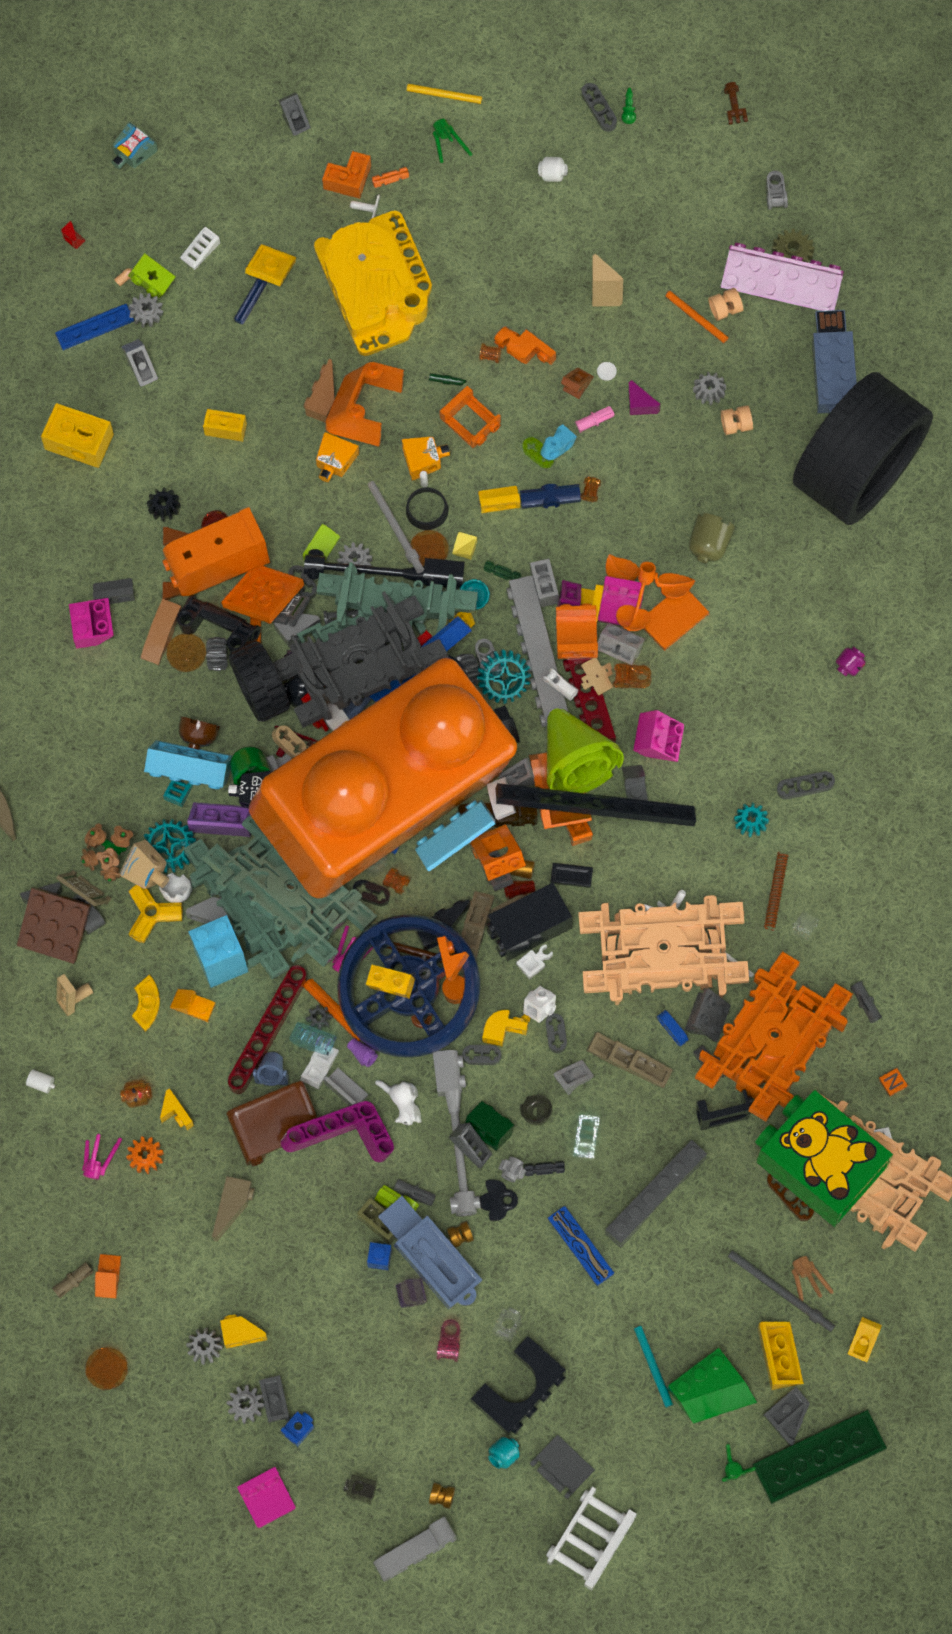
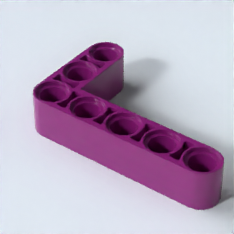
(338, 1126)

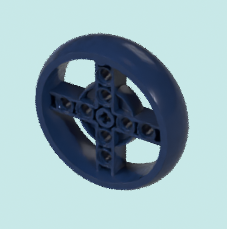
(359, 1016)

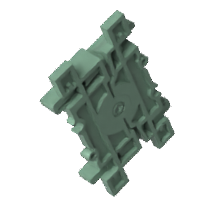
(266, 881)

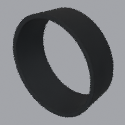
(427, 525)

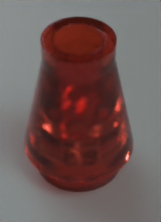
(519, 888)

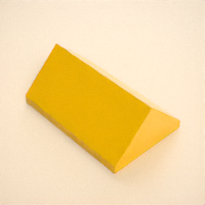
(780, 1354)

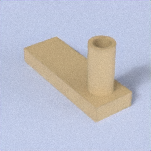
(68, 996)

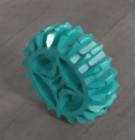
(504, 684)
(177, 843)

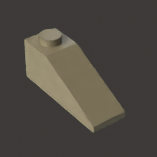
(233, 1202)

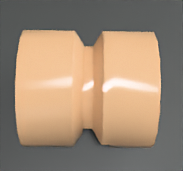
(719, 306)
(743, 418)

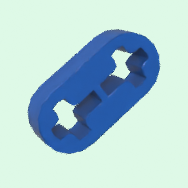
(672, 1028)

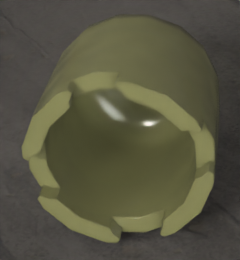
(710, 538)

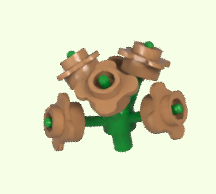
(109, 857)

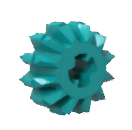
(750, 827)

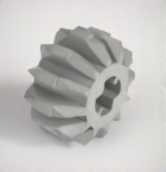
(706, 382)
(197, 1350)

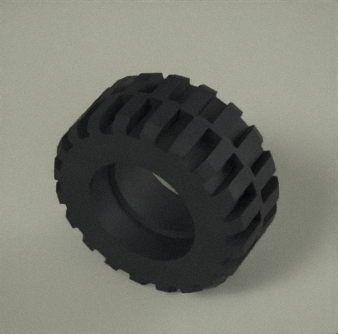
(259, 681)

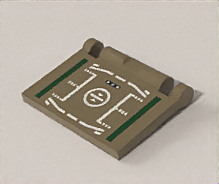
(84, 888)

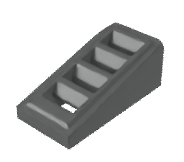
(460, 1137)

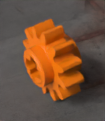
(152, 1157)

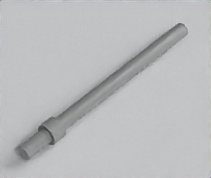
(411, 554)

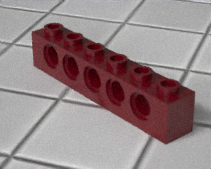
(582, 700)

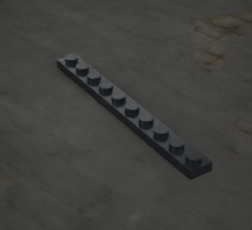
(595, 804)

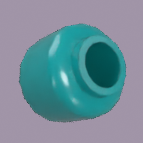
(503, 1452)

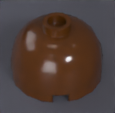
(197, 732)

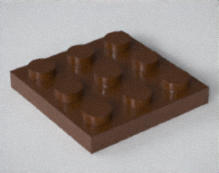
(53, 925)

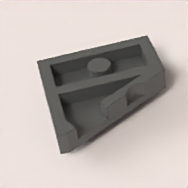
(788, 1415)

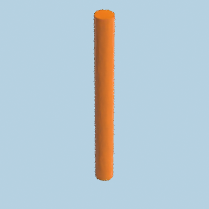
(696, 316)

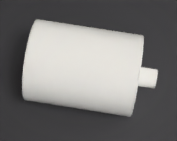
(40, 1081)

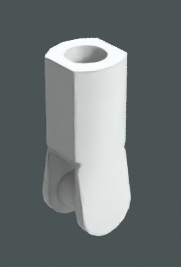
(561, 686)

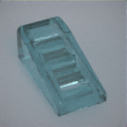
(301, 1033)
(586, 1118)

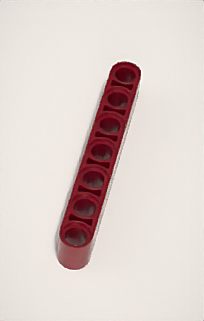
(271, 1020)

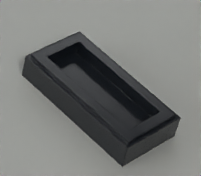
(571, 875)

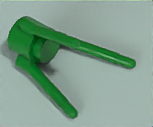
(444, 130)
(733, 1469)

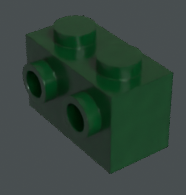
(490, 1125)

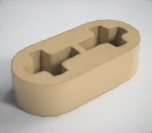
(292, 740)

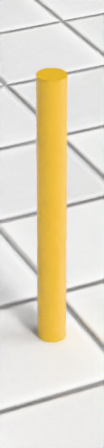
(444, 93)

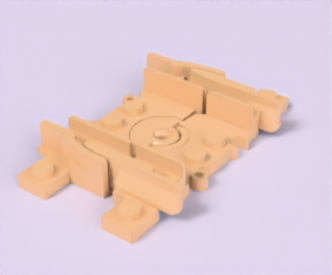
(668, 967)
(915, 1181)

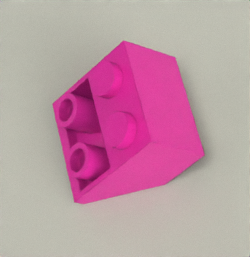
(91, 622)
(658, 736)

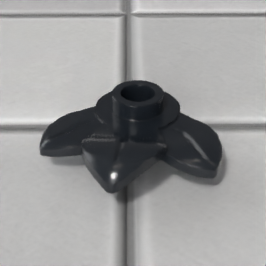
(494, 1199)

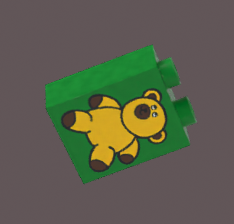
(822, 1156)

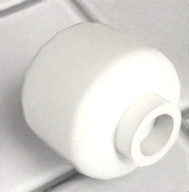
(552, 169)

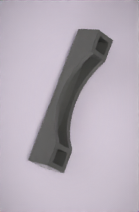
(655, 1193)

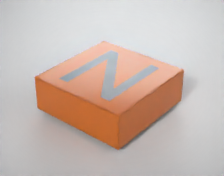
(893, 1082)

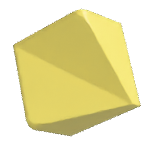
(464, 545)

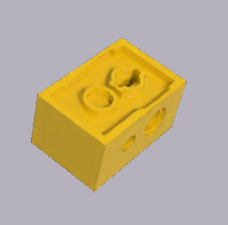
(77, 435)

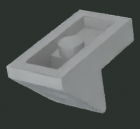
(573, 1076)

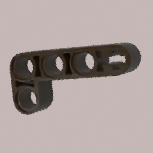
(523, 816)

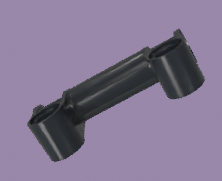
(197, 610)

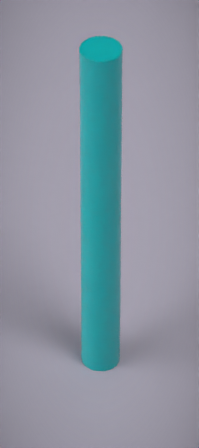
(653, 1366)

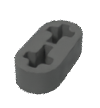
(309, 582)
(551, 1033)
(481, 1060)

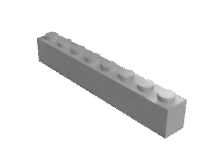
(535, 644)

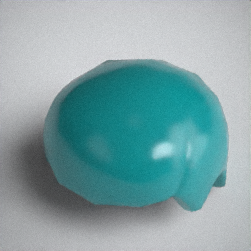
(480, 587)

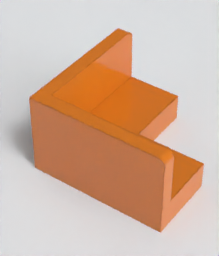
(348, 179)

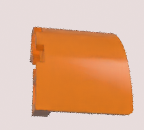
(552, 818)

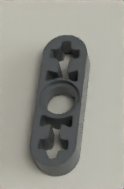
(599, 99)
(810, 778)

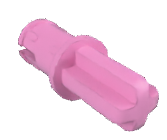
(594, 419)

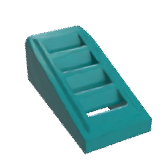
(168, 796)

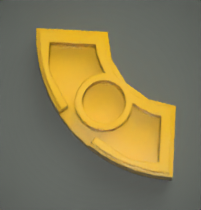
(148, 1003)

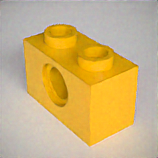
(390, 981)

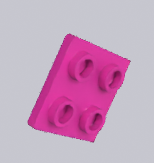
(616, 594)
(266, 1497)

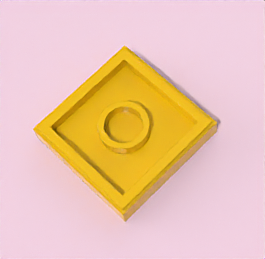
(270, 265)

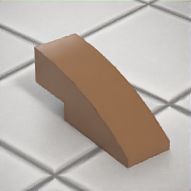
(160, 631)

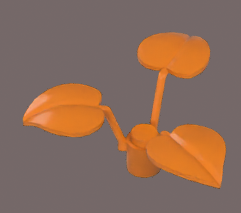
(671, 584)

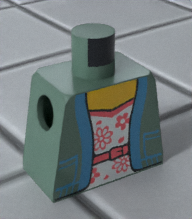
(132, 147)

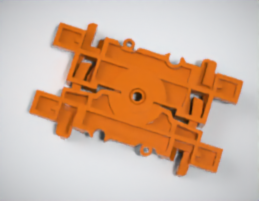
(779, 1055)

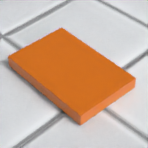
(674, 618)

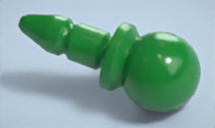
(628, 115)

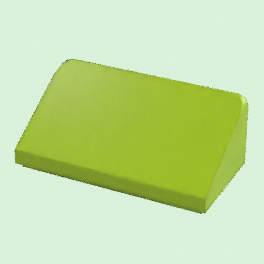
(324, 540)

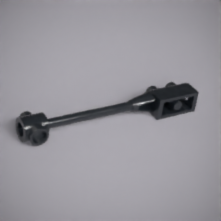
(434, 569)

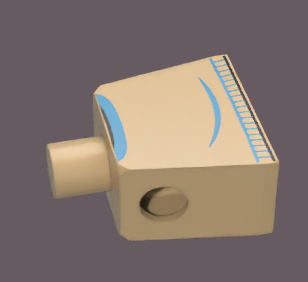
(144, 866)

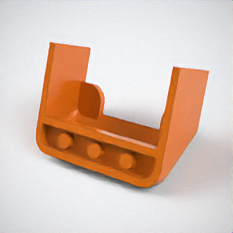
(347, 417)

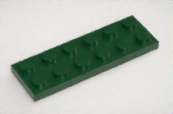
(819, 1457)

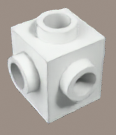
(539, 1004)

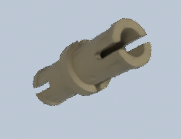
(72, 1280)

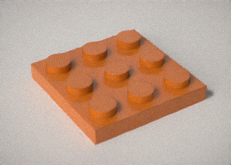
(263, 593)

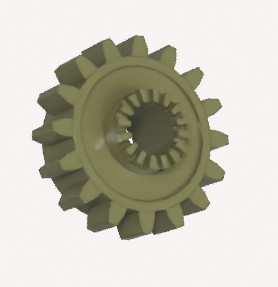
(794, 240)

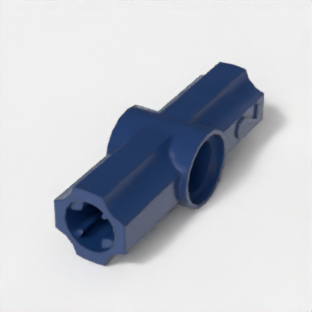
(550, 495)

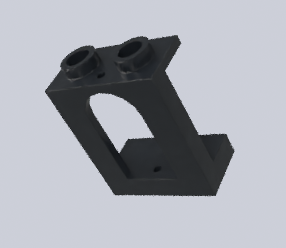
(723, 1116)

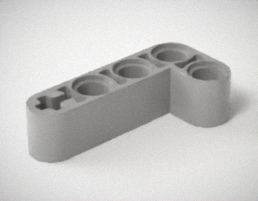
(415, 1549)

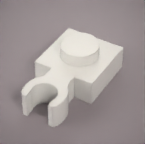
(533, 963)

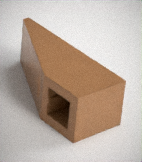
(323, 394)

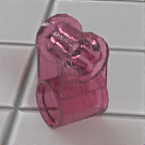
(449, 1342)

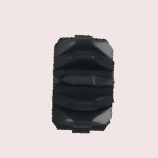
(170, 507)

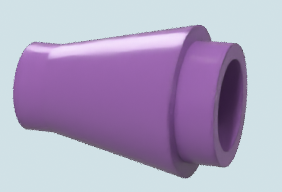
(362, 1052)

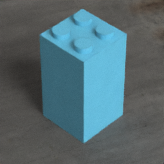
(218, 951)

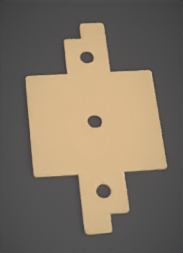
(601, 683)

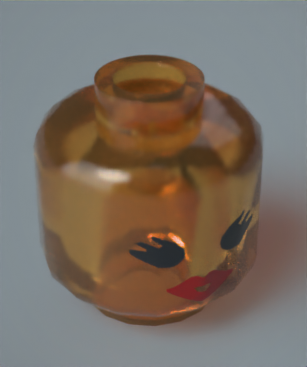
(136, 1093)

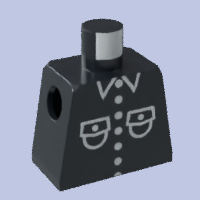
(247, 787)

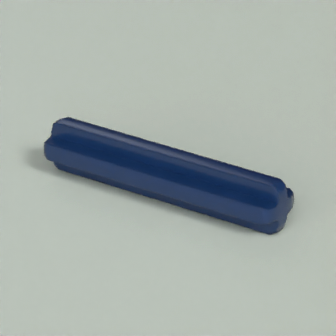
(250, 301)

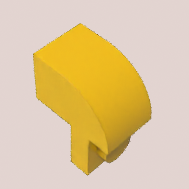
(498, 1024)

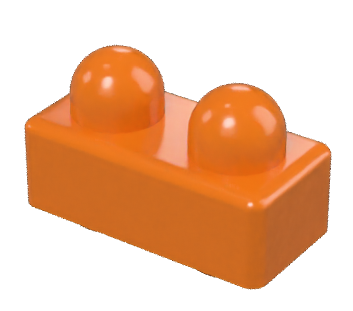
(382, 777)

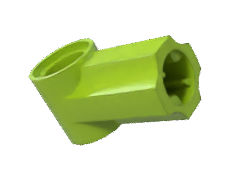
(387, 1197)

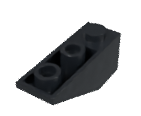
(450, 917)

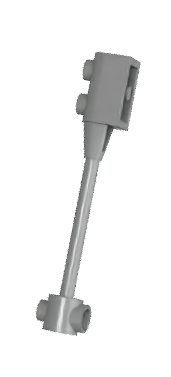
(448, 1078)

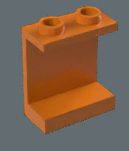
(576, 631)

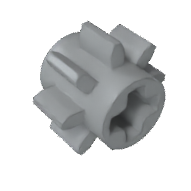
(512, 1169)

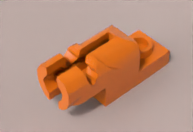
(524, 346)

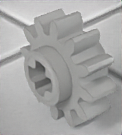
(152, 314)
(362, 556)
(246, 1412)

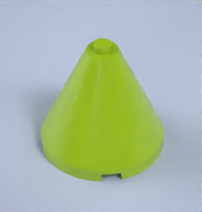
(578, 754)

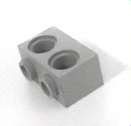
(620, 643)

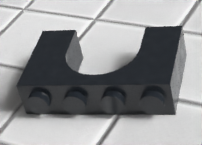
(509, 1415)

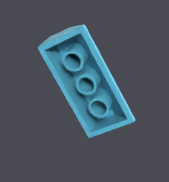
(188, 764)
(455, 834)

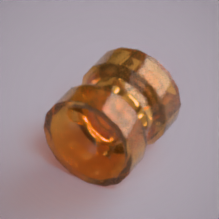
(396, 880)

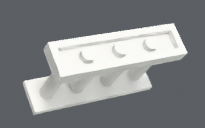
(612, 1538)

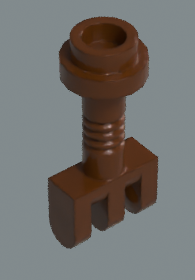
(731, 89)

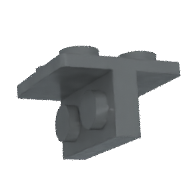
(708, 1015)

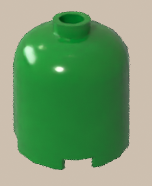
(248, 760)

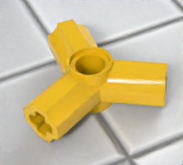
(144, 924)

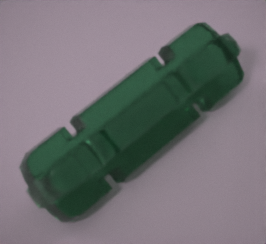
(501, 571)

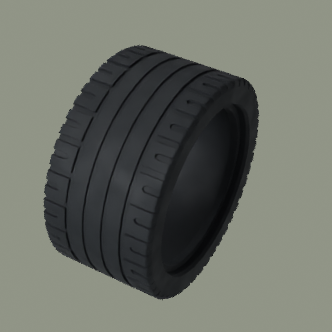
(862, 448)

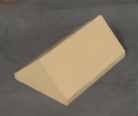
(606, 284)

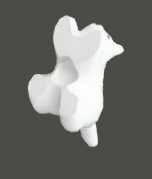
(403, 1096)

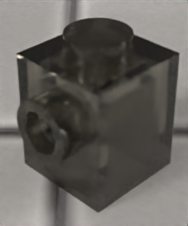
(360, 1489)

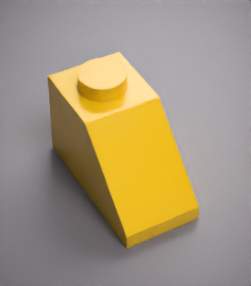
(240, 1332)

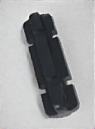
(544, 1168)

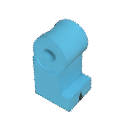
(559, 444)

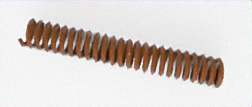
(780, 883)

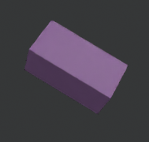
(218, 819)

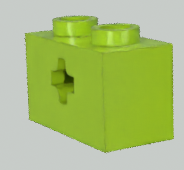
(161, 277)

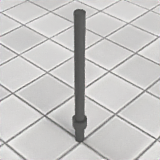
(814, 1315)

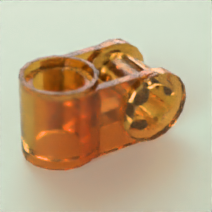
(630, 675)

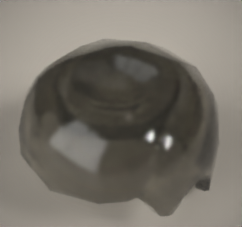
(544, 1110)

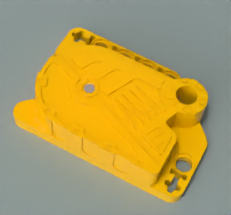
(375, 280)

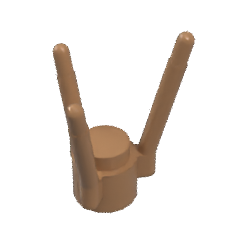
(804, 1268)

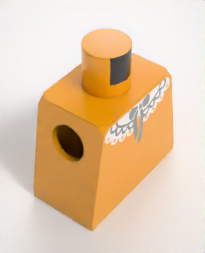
(423, 455)
(335, 456)

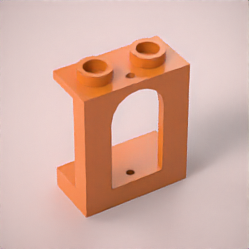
(464, 398)
(496, 840)

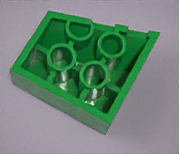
(711, 1389)

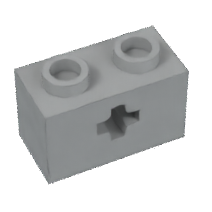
(544, 582)

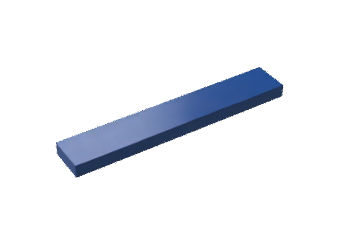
(448, 636)

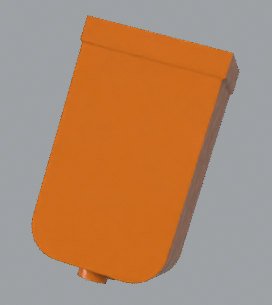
(215, 553)

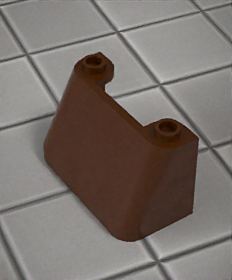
(265, 1120)

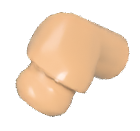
(123, 277)

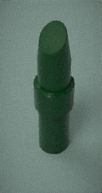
(446, 379)

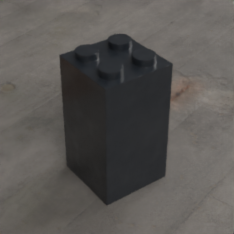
(529, 922)

